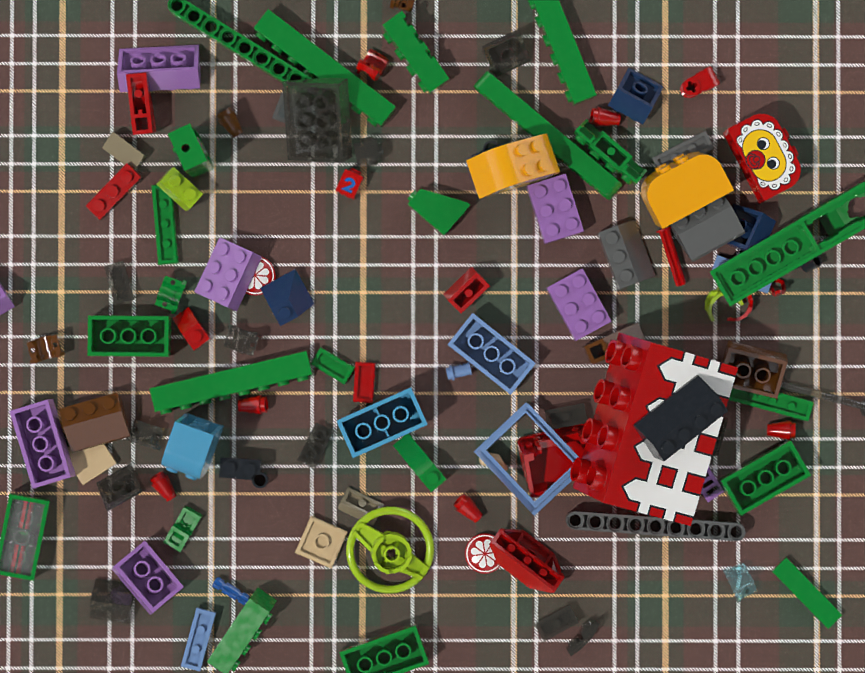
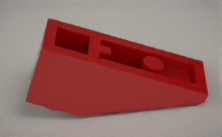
(140, 104)

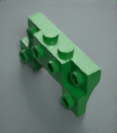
(610, 152)

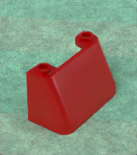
(543, 459)

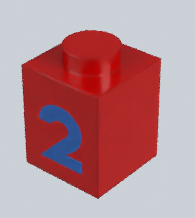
(350, 183)

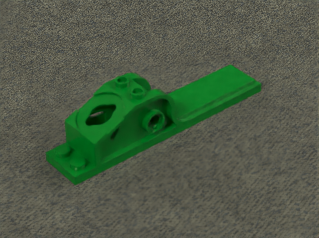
(788, 248)

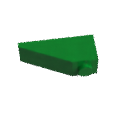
(419, 462)

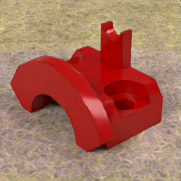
(373, 64)

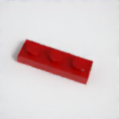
(114, 191)

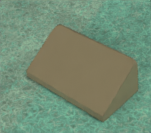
(123, 151)
(358, 504)

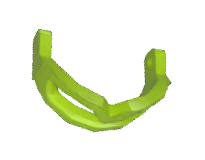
(708, 304)

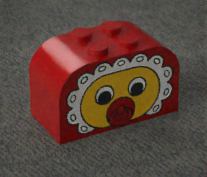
(764, 155)

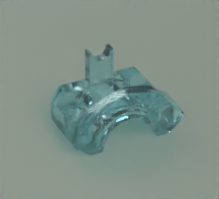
(740, 581)

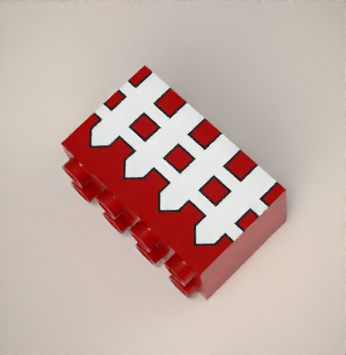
(616, 460)

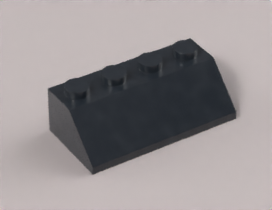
(680, 418)

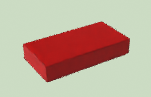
(364, 382)

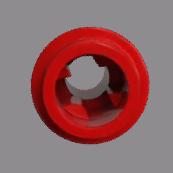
(604, 117)
(254, 404)
(782, 430)
(163, 485)
(468, 508)

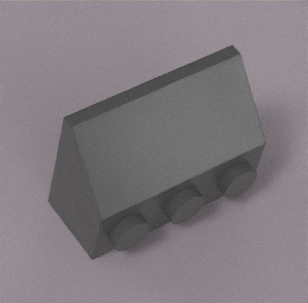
(707, 229)
(626, 254)

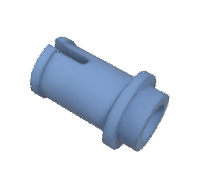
(458, 371)

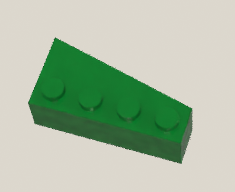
(415, 53)
(242, 631)

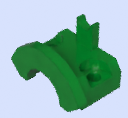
(170, 293)

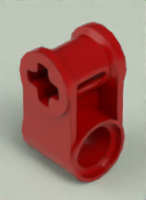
(702, 82)

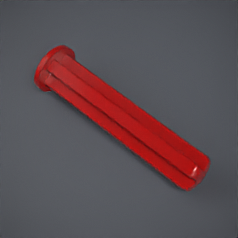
(672, 256)

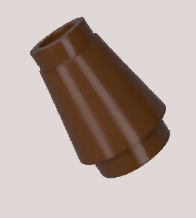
(230, 122)

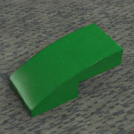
(182, 528)

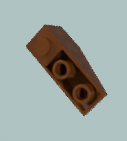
(596, 350)

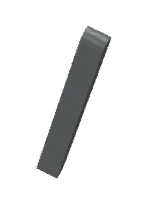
(644, 529)

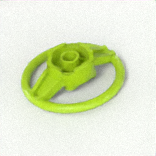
(378, 545)

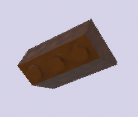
(758, 369)
(94, 422)

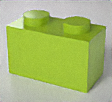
(179, 188)

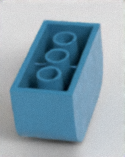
(382, 422)
(191, 446)

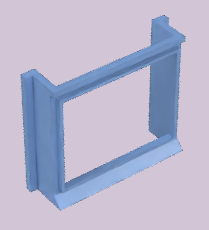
(533, 506)

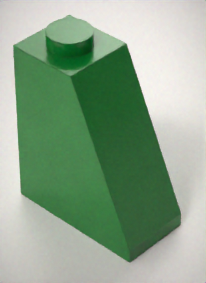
(437, 209)

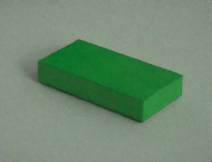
(332, 365)

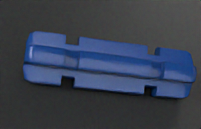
(230, 591)

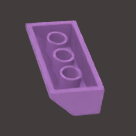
(165, 66)

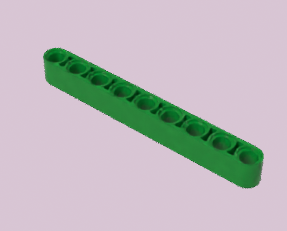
(238, 40)
(536, 125)

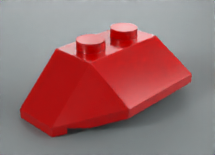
(527, 559)

